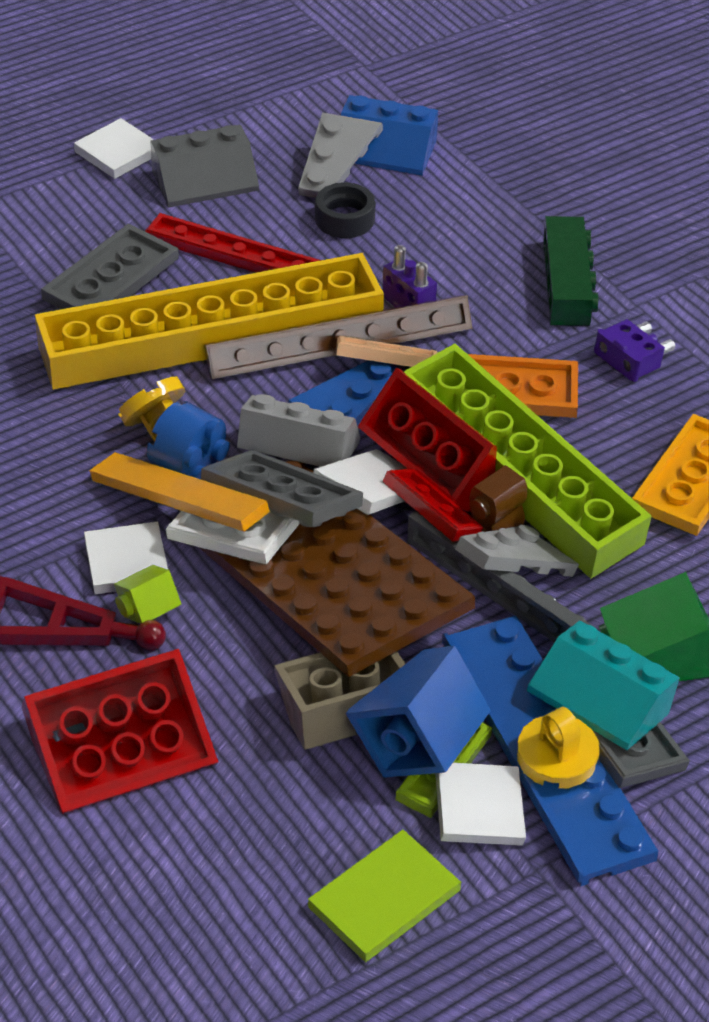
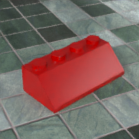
(429, 438)

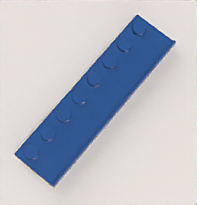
(588, 821)

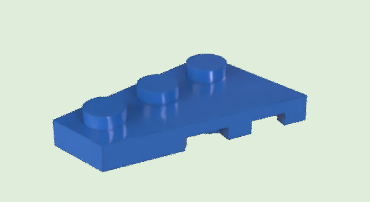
(350, 391)

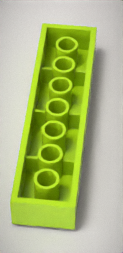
(566, 493)

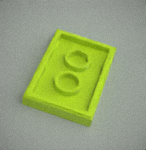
(384, 895)

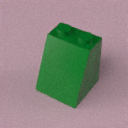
(664, 626)

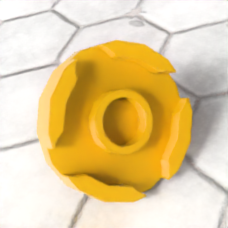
(149, 406)
(558, 749)

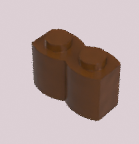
(499, 500)

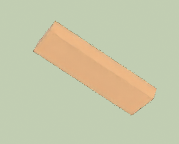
(381, 351)

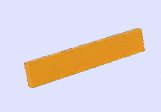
(180, 491)

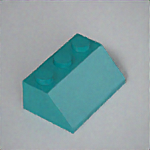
(604, 684)

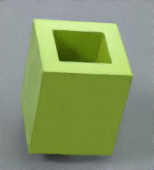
(146, 594)

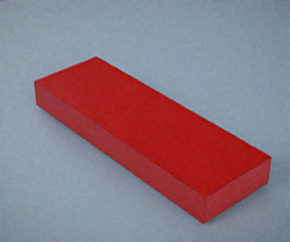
(431, 503)

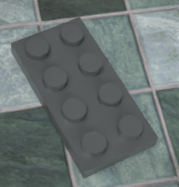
(111, 269)
(284, 487)

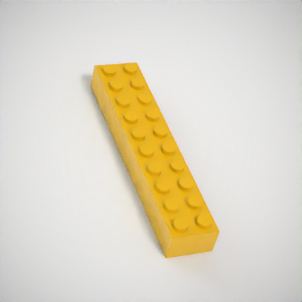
(175, 323)

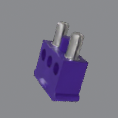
(406, 281)
(631, 348)

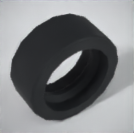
(345, 195)

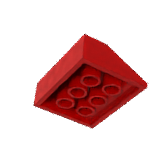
(137, 731)

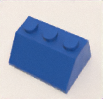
(406, 135)

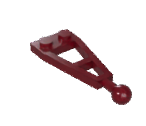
(148, 635)

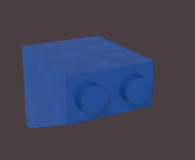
(420, 714)

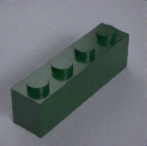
(568, 271)

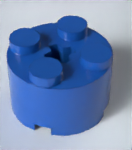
(188, 439)

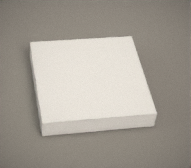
(115, 148)
(122, 552)
(480, 804)

